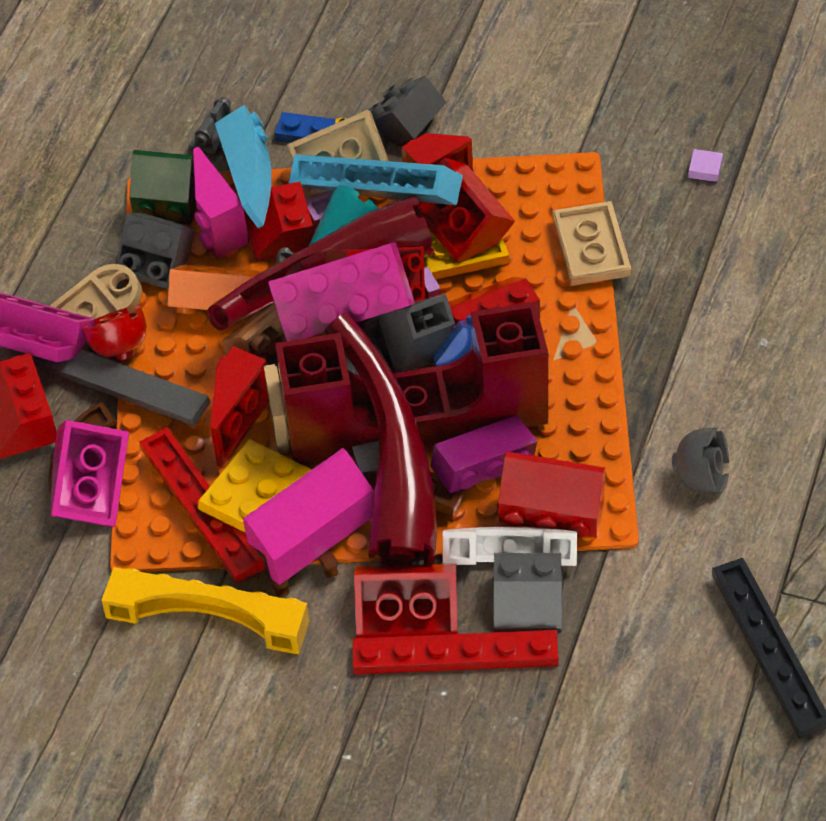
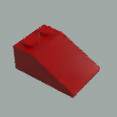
(237, 400)

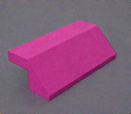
(41, 329)
(310, 516)

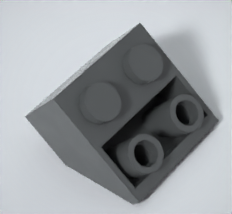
(406, 109)
(153, 247)
(416, 332)

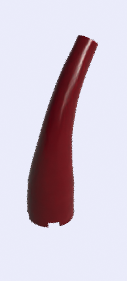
(389, 224)
(404, 494)

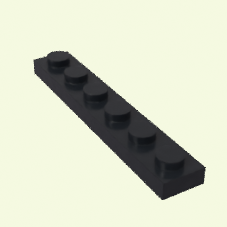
(771, 647)

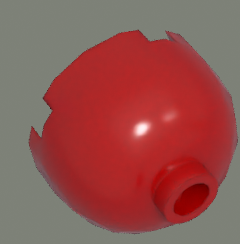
(117, 333)

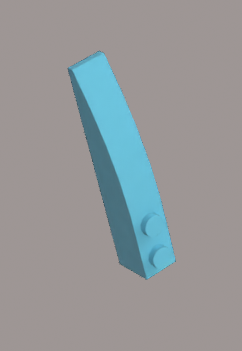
(248, 160)
(379, 178)

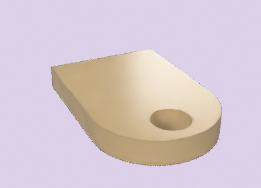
(98, 293)

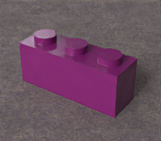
(480, 453)

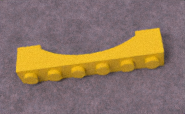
(141, 594)

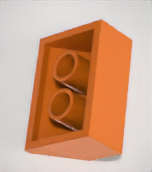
(201, 286)

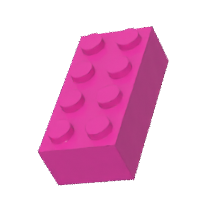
(355, 285)

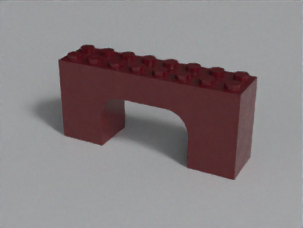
(493, 381)

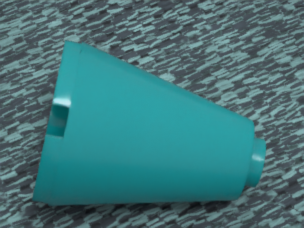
(340, 210)

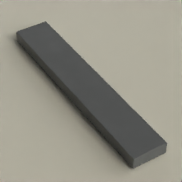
(131, 386)

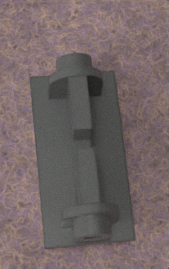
(207, 136)

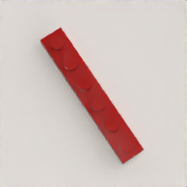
(188, 487)
(455, 652)

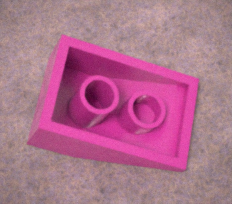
(218, 208)
(87, 472)

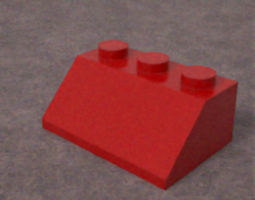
(472, 224)
(502, 294)
(24, 410)
(551, 494)
(405, 600)

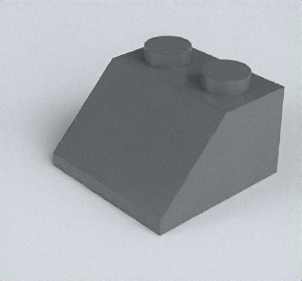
(527, 592)

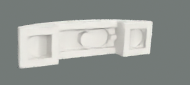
(479, 544)

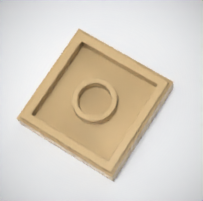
(277, 409)

